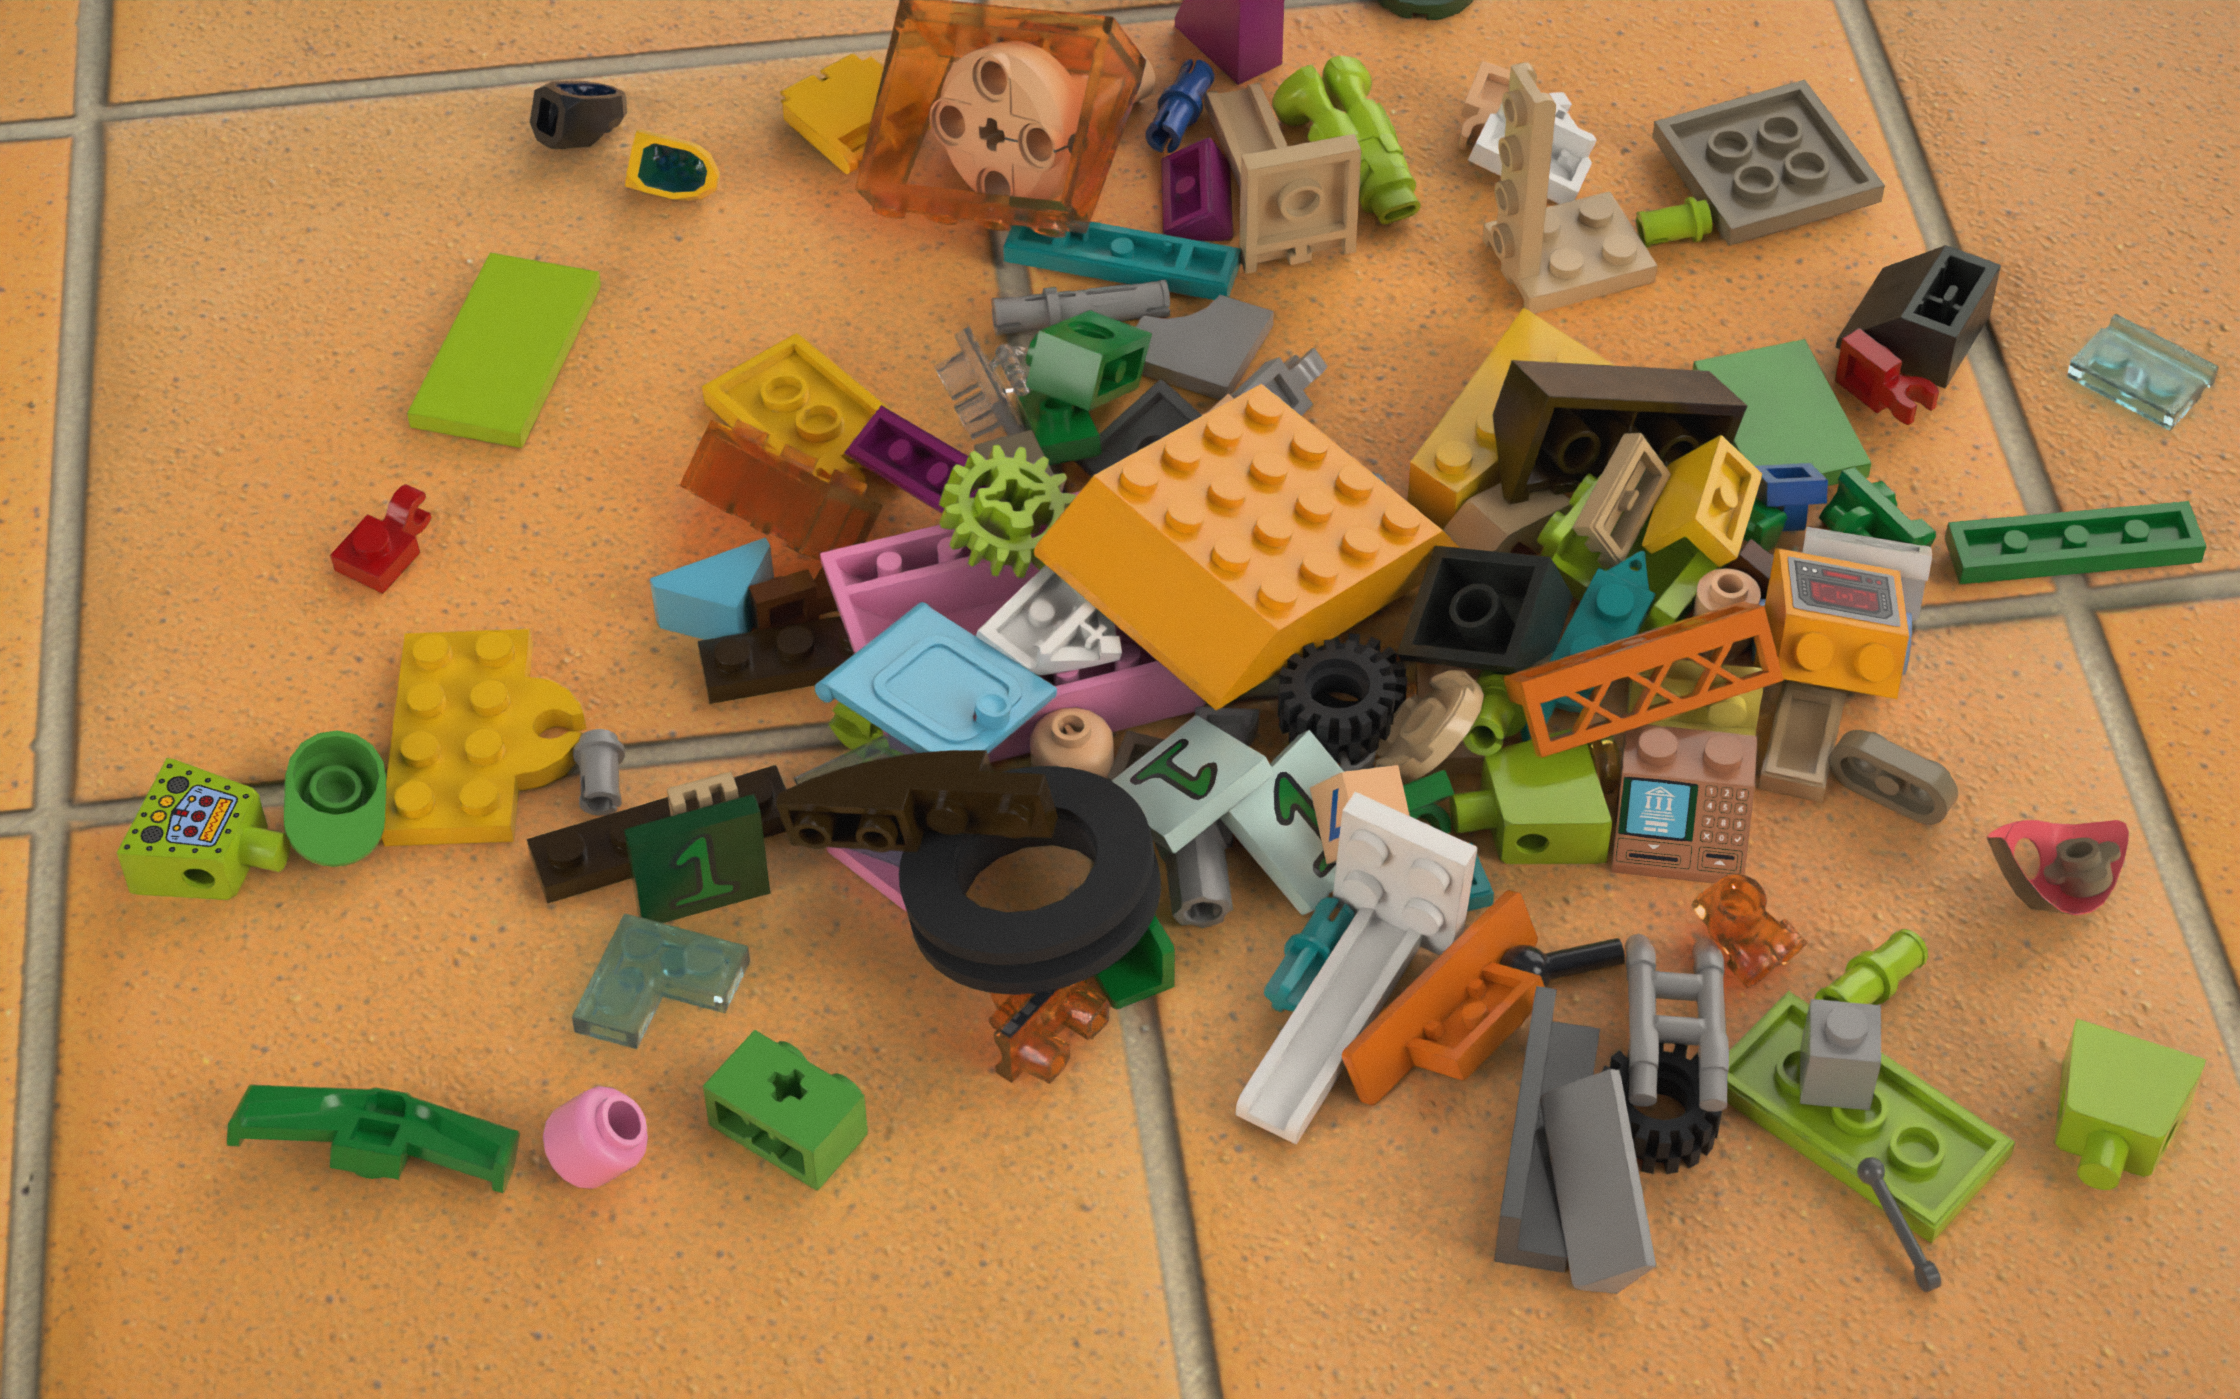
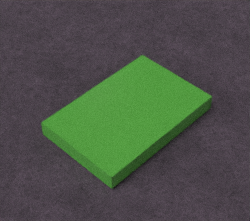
(1788, 410)

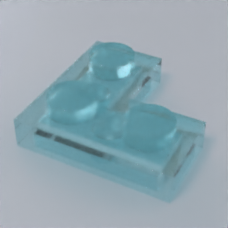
(651, 963)

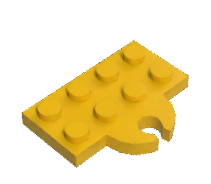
(472, 737)

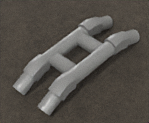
(1649, 1029)

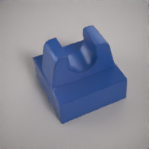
(1792, 490)

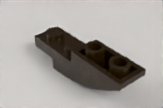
(897, 798)

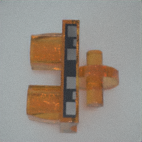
(1030, 1025)

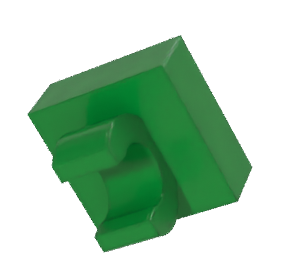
(1425, 794)

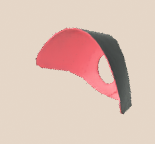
(2037, 892)

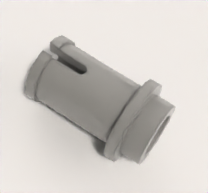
(599, 760)

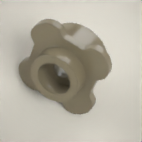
(2083, 866)

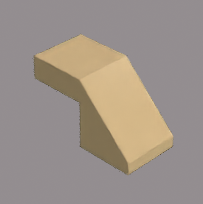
(1494, 525)

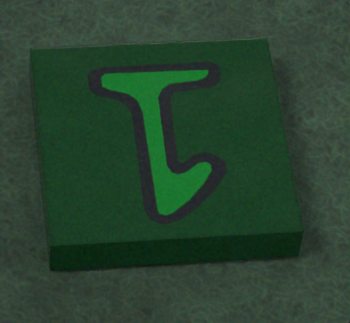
(698, 860)

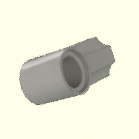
(1200, 877)

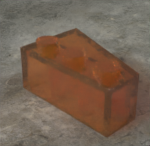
(779, 490)

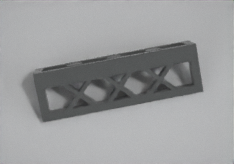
(1530, 1214)

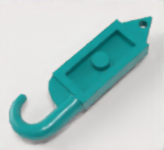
(1608, 612)

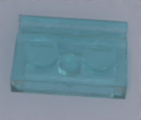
(2142, 372)

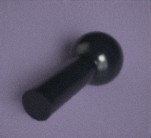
(1565, 961)

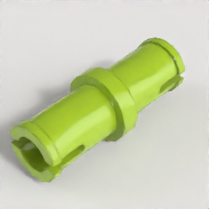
(1875, 974)

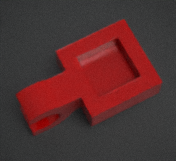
(1875, 378)
(381, 550)

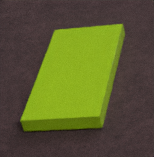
(504, 350)
(1928, 1143)

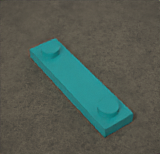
(1130, 258)

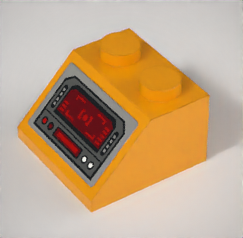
(1837, 623)

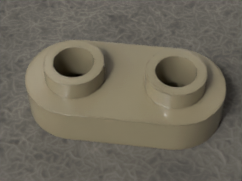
(1893, 776)

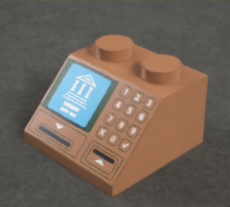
(1684, 803)

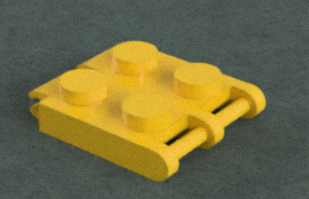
(837, 109)

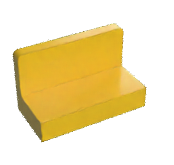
(1706, 501)

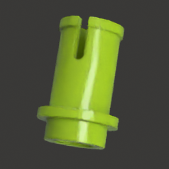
(1675, 223)

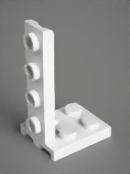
(1406, 894)

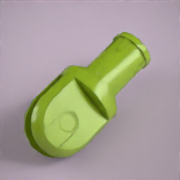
(1497, 716)

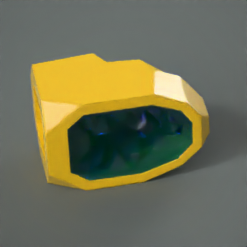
(670, 167)

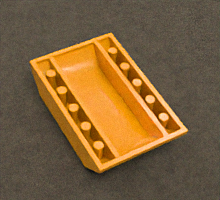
(1239, 544)

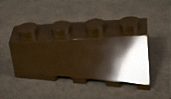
(1569, 417)

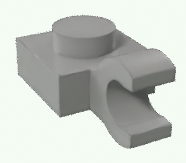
(1288, 379)

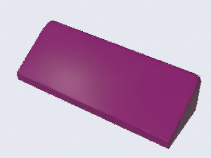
(906, 456)

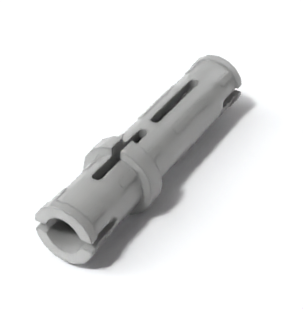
(1052, 307)

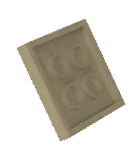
(1768, 162)

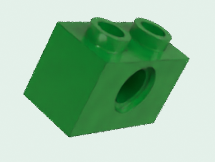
(1087, 360)

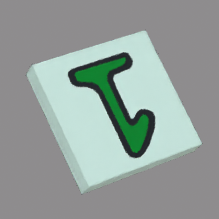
(1192, 781)
(1281, 825)

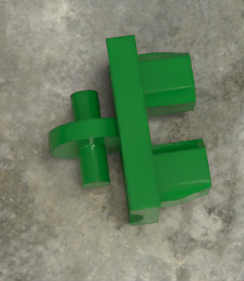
(1872, 512)

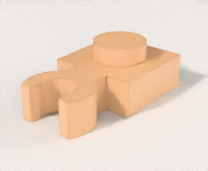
(1482, 100)

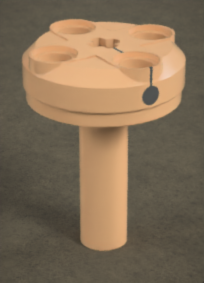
(1013, 119)

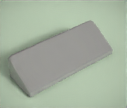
(1597, 1183)

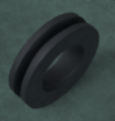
(1058, 941)

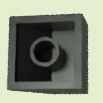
(1486, 610)

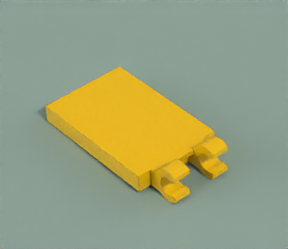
(798, 401)

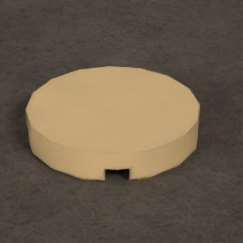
(1431, 727)

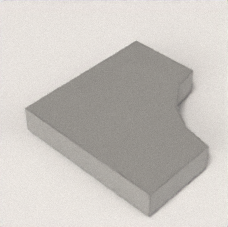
(1208, 347)

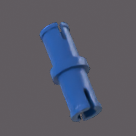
(1179, 106)

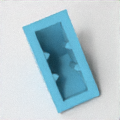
(713, 593)

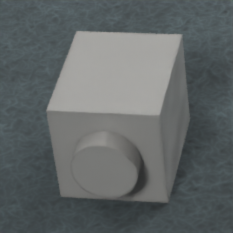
(1840, 1054)

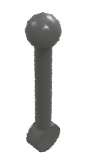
(1872, 1173)

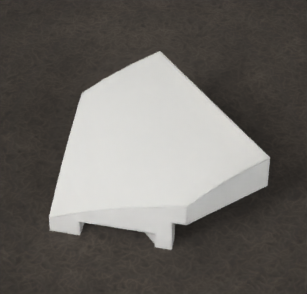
(1568, 157)
(1051, 628)

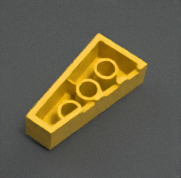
(1462, 449)

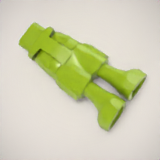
(1384, 175)

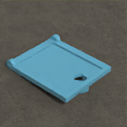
(930, 680)

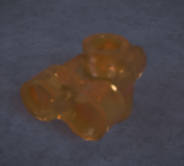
(1745, 930)

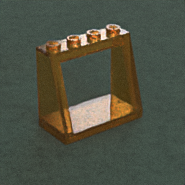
(919, 56)

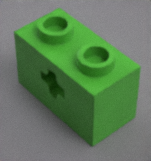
(786, 1109)

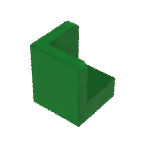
(1142, 971)

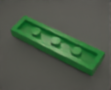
(2074, 542)

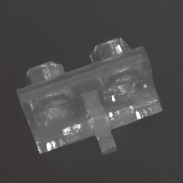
(996, 378)

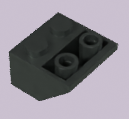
(1928, 310)

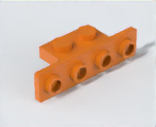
(1453, 1010)

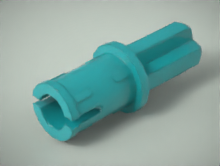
(1306, 955)

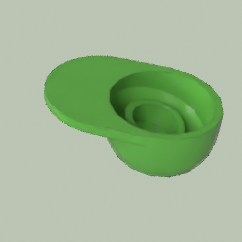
(335, 799)

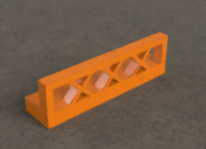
(1637, 654)

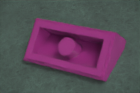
(1197, 193)

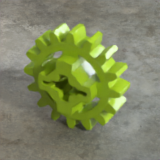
(1006, 512)

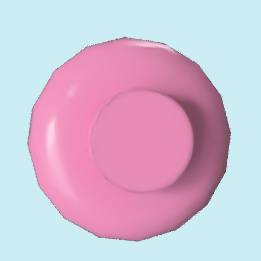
(595, 1137)

